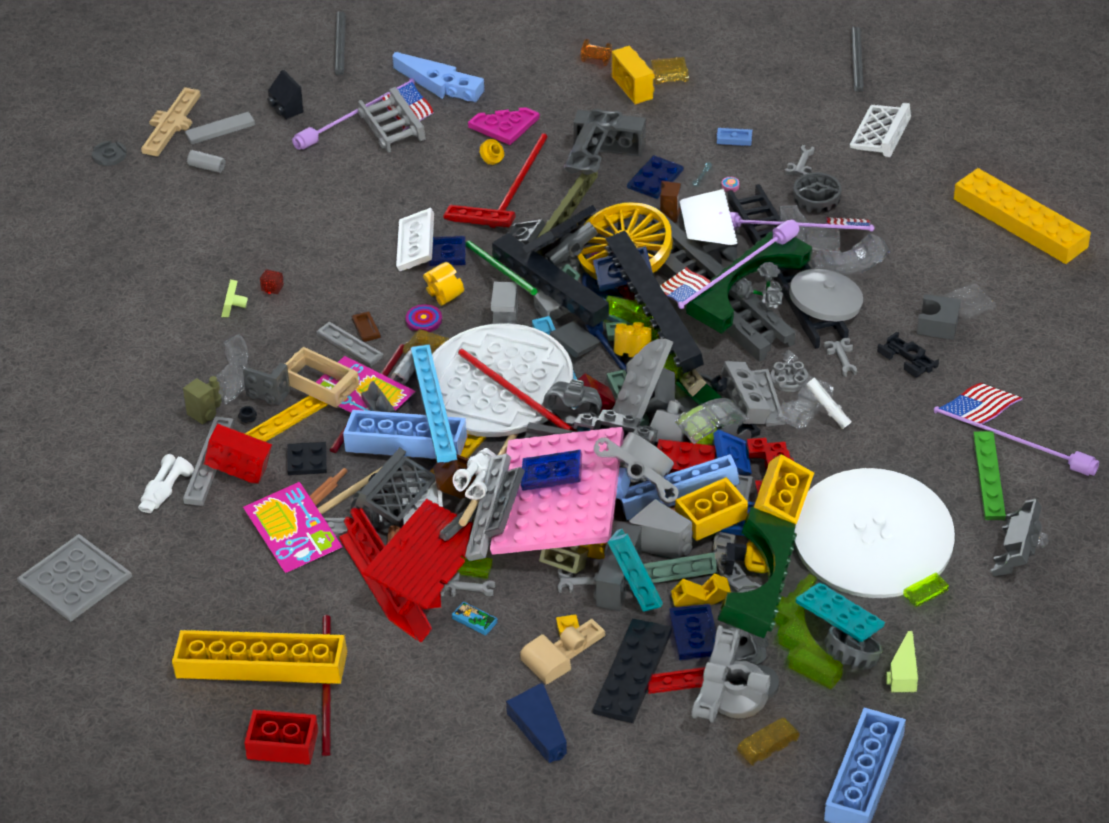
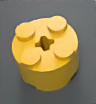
(443, 283)
(631, 338)

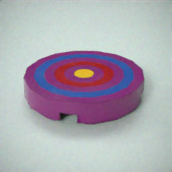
(423, 317)

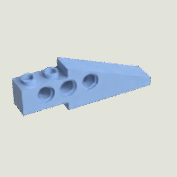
(439, 77)

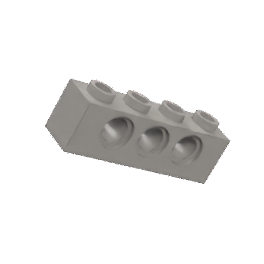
(745, 392)

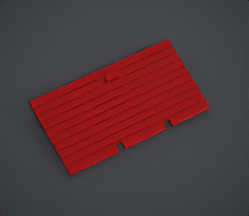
(418, 558)

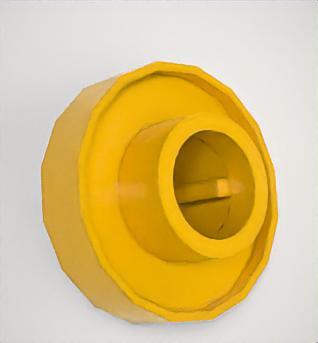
(491, 151)

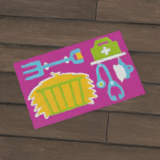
(394, 391)
(292, 527)

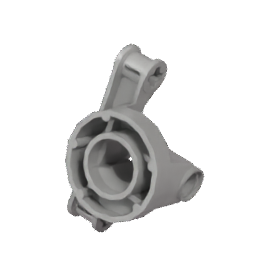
(645, 458)
(719, 693)

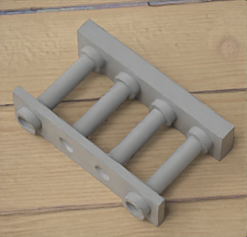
(402, 109)

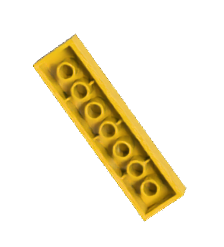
(1022, 215)
(260, 656)

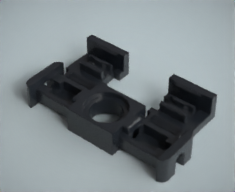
(898, 345)

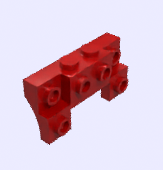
(761, 449)

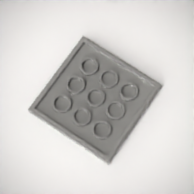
(74, 577)

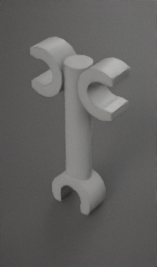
(801, 169)
(840, 348)
(568, 581)
(455, 584)

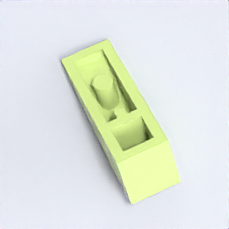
(903, 668)

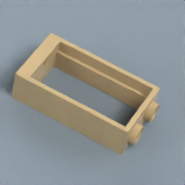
(347, 377)

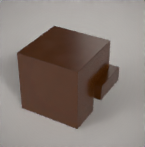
(444, 476)

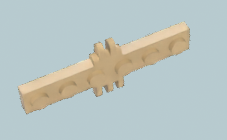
(171, 121)

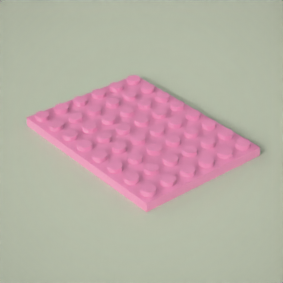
(567, 512)

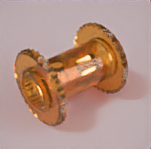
(596, 52)

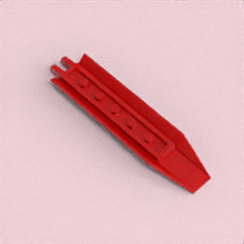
(363, 546)

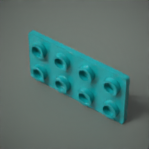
(840, 612)

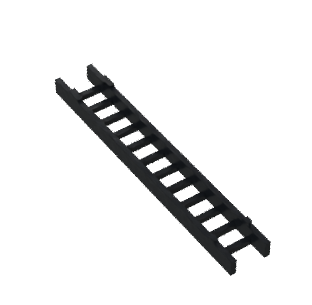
(766, 206)

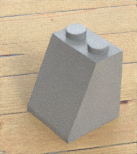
(663, 531)

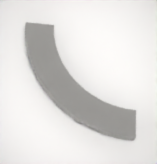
(738, 579)

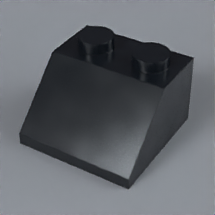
(285, 96)

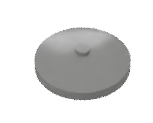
(826, 295)

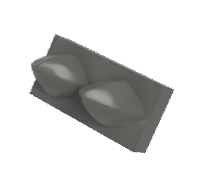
(716, 249)
(376, 399)

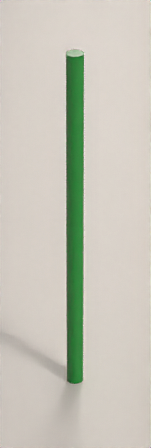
(499, 266)

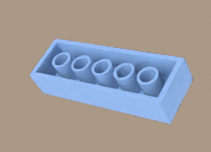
(386, 432)
(865, 768)

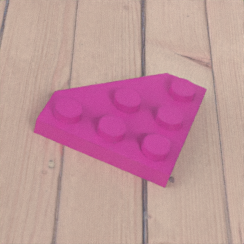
(503, 124)

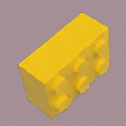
(632, 74)
(784, 489)
(712, 508)

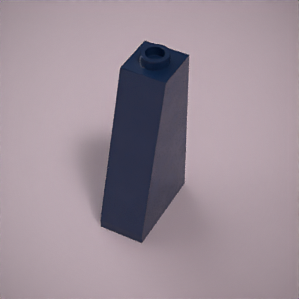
(538, 722)

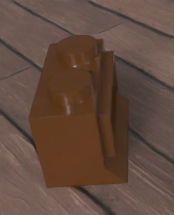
(669, 200)

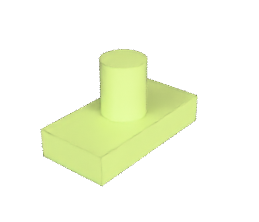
(232, 299)

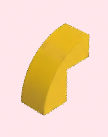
(711, 592)

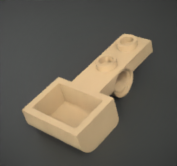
(553, 660)

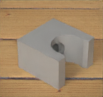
(504, 303)

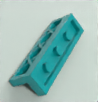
(634, 571)

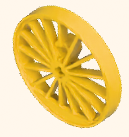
(640, 238)

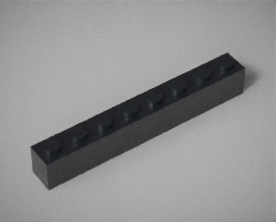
(551, 280)

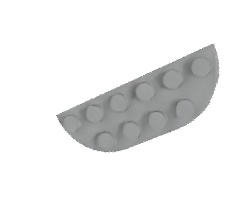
(642, 378)

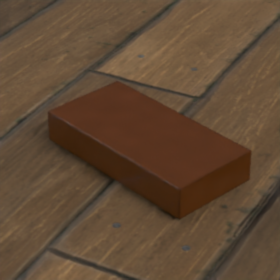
(366, 326)

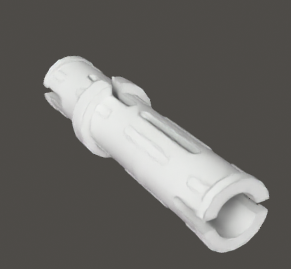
(825, 399)

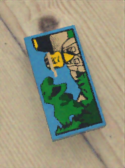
(474, 618)

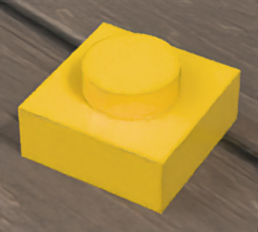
(566, 621)

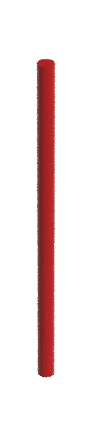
(522, 173)
(514, 390)

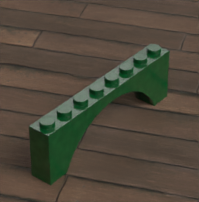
(713, 305)
(757, 608)

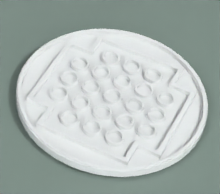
(515, 352)
(873, 532)

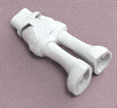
(476, 465)
(156, 489)

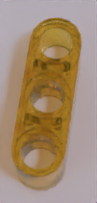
(768, 740)

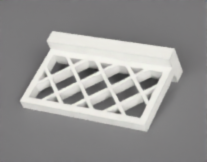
(893, 131)

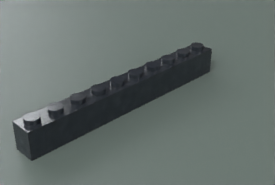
(653, 301)

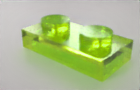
(476, 568)
(925, 589)

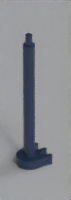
(597, 332)

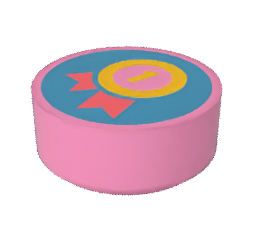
(730, 183)

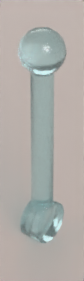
(707, 166)

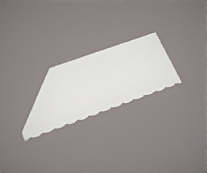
(703, 218)

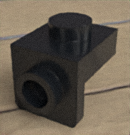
(733, 553)

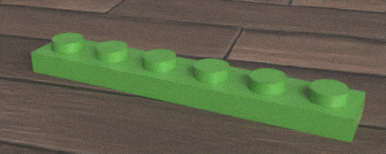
(989, 475)

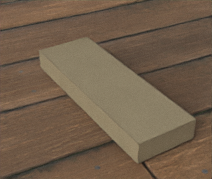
(692, 381)

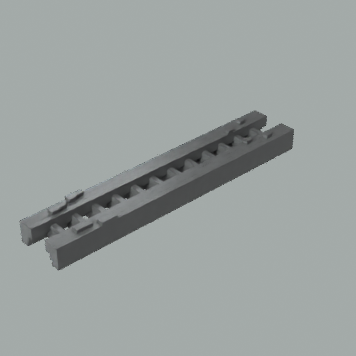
(744, 333)

